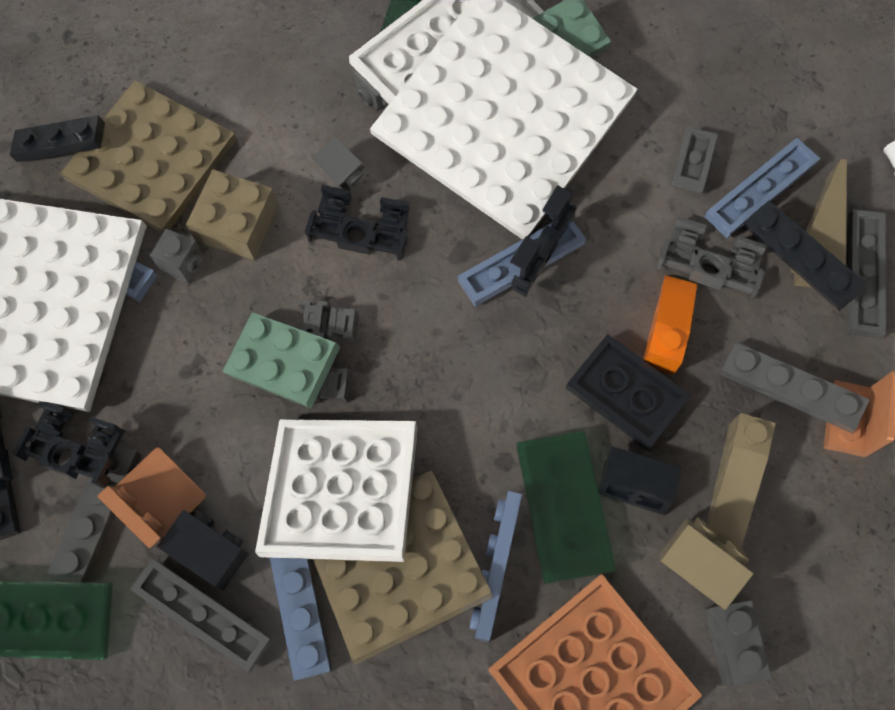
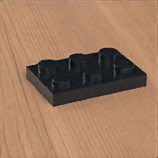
(628, 391)

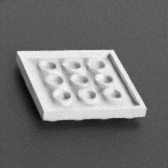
(339, 490)

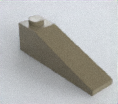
(829, 217)
(740, 477)

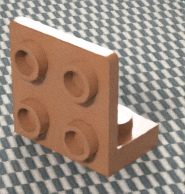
(876, 425)
(152, 497)

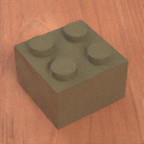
(233, 214)
(706, 562)

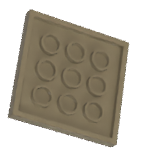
(150, 157)
(394, 601)

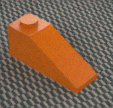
(671, 325)

